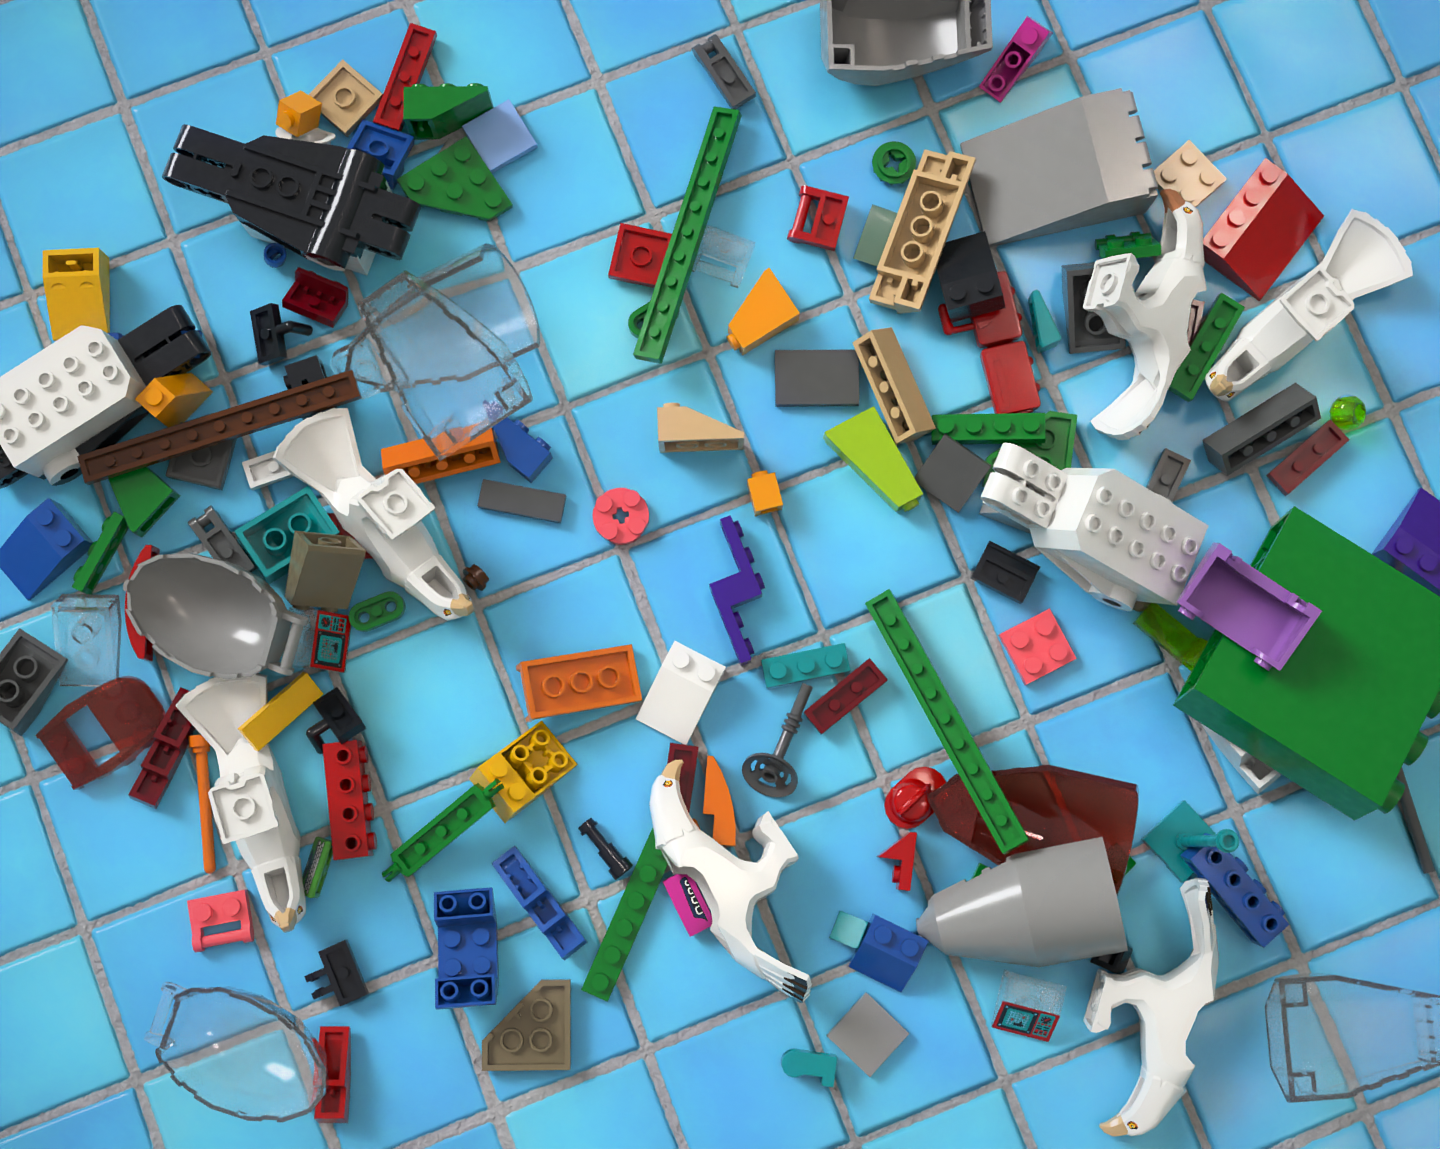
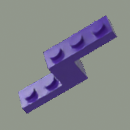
(737, 589)

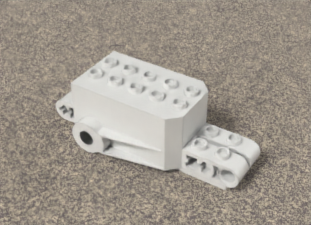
(1098, 527)

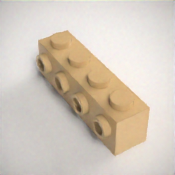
(893, 385)

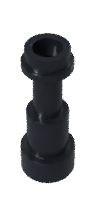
(608, 852)

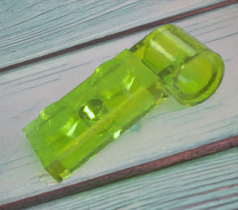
(1170, 635)

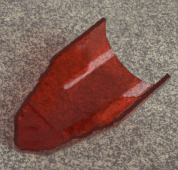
(1053, 808)

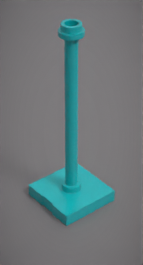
(1182, 830)

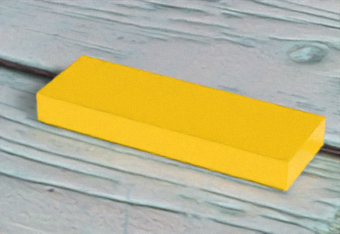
(280, 711)

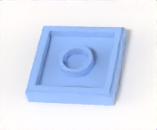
(499, 136)

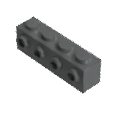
(1261, 429)

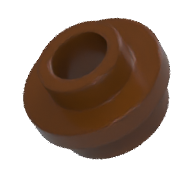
(475, 577)

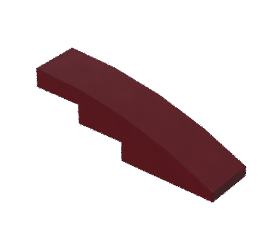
(163, 756)

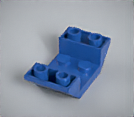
(466, 948)

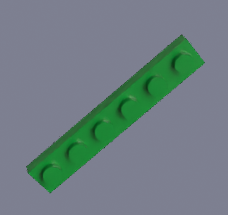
(626, 921)

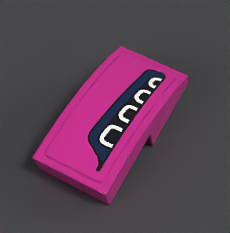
(689, 903)

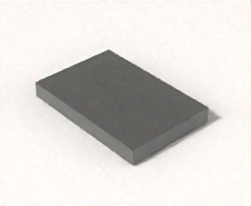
(816, 378)

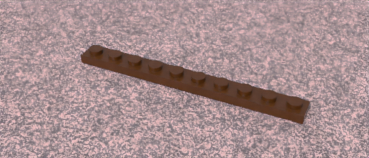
(219, 427)

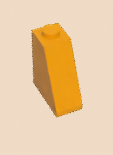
(762, 314)
(173, 397)

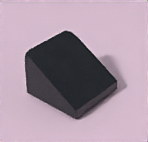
(1113, 962)

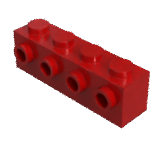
(348, 800)

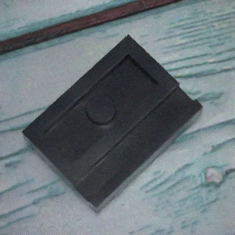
(1005, 572)

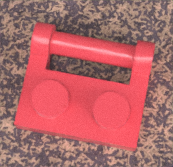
(220, 910)

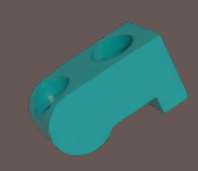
(799, 1062)

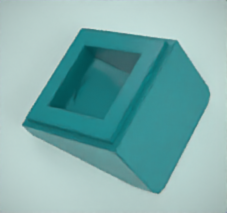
(848, 929)

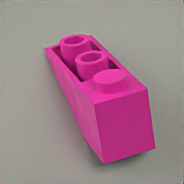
(1015, 58)

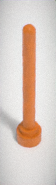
(201, 747)

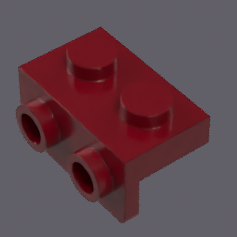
(316, 297)

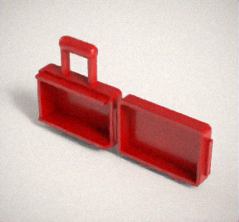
(1003, 361)

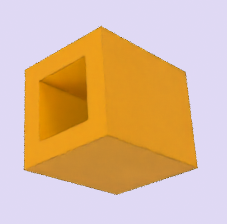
(298, 113)
(764, 493)

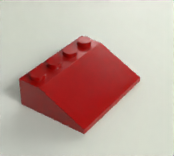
(1261, 230)

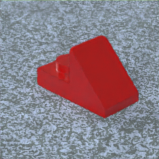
(903, 851)

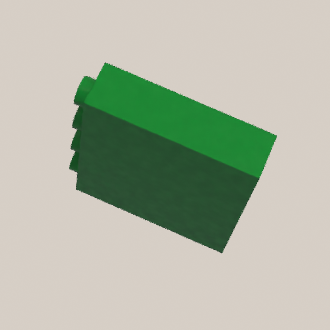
(1352, 689)

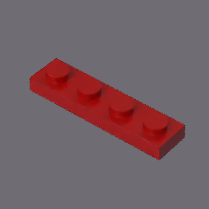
(405, 73)

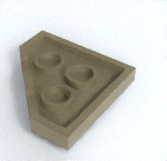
(533, 1032)

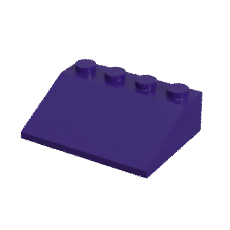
(1414, 541)

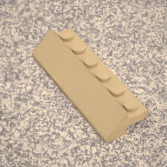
(921, 230)

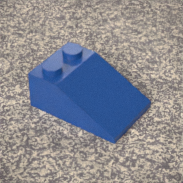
(42, 548)

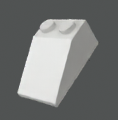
(680, 692)

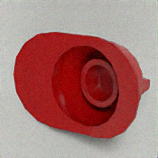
(908, 800)

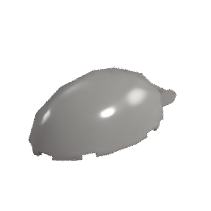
(212, 616)

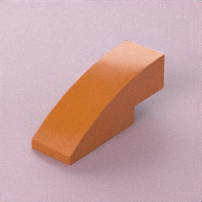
(719, 803)

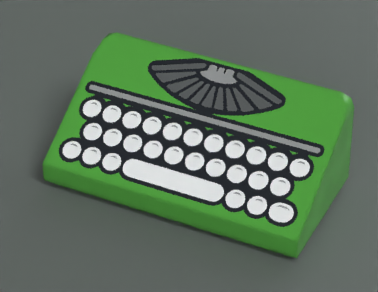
(317, 867)

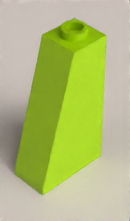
(873, 456)

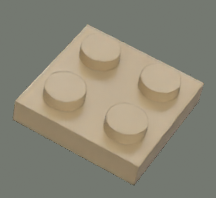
(346, 97)
(1189, 174)

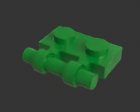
(1138, 244)

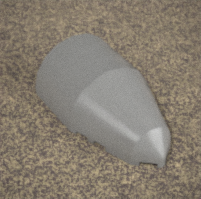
(1031, 909)

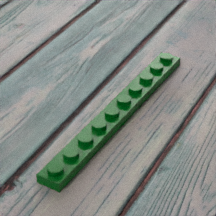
(687, 235)
(947, 722)

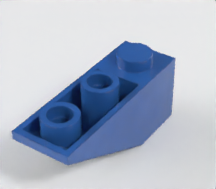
(521, 450)

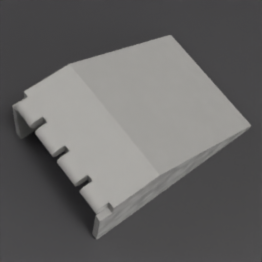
(1062, 169)

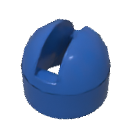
(271, 252)

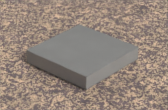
(867, 1034)

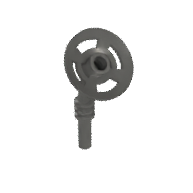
(776, 763)

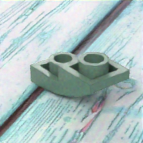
(875, 235)

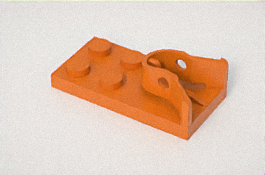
(579, 682)

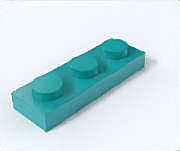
(805, 665)

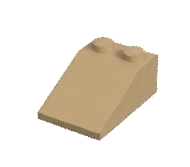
(691, 431)

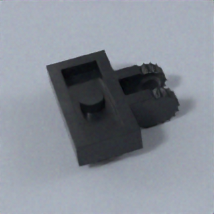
(342, 972)

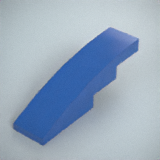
(539, 902)

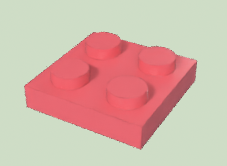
(1037, 646)

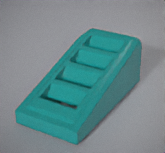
(1044, 328)

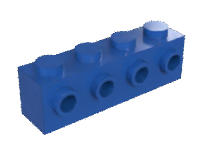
(1237, 893)

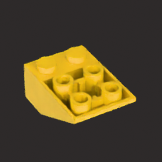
(77, 289)
(525, 769)

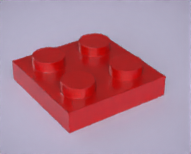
(638, 255)

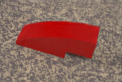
(335, 1103)

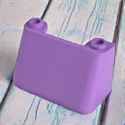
(1247, 607)

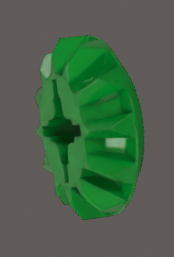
(898, 152)

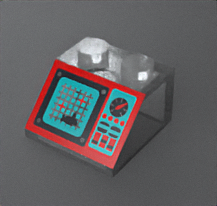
(323, 641)
(1028, 1005)

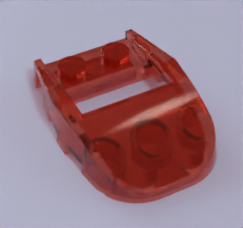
(126, 713)

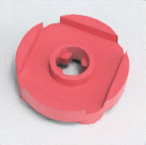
(629, 502)

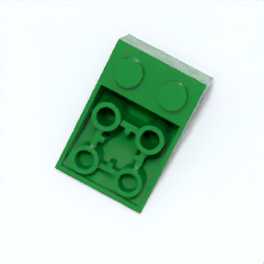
(443, 109)

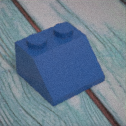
(888, 953)

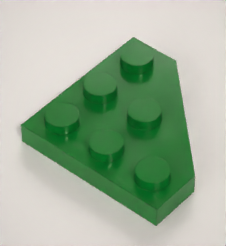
(456, 184)
(1058, 446)

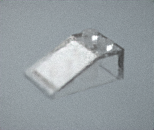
(88, 636)

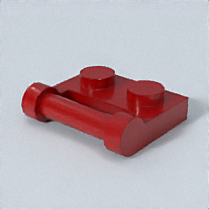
(827, 218)

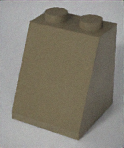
(323, 570)

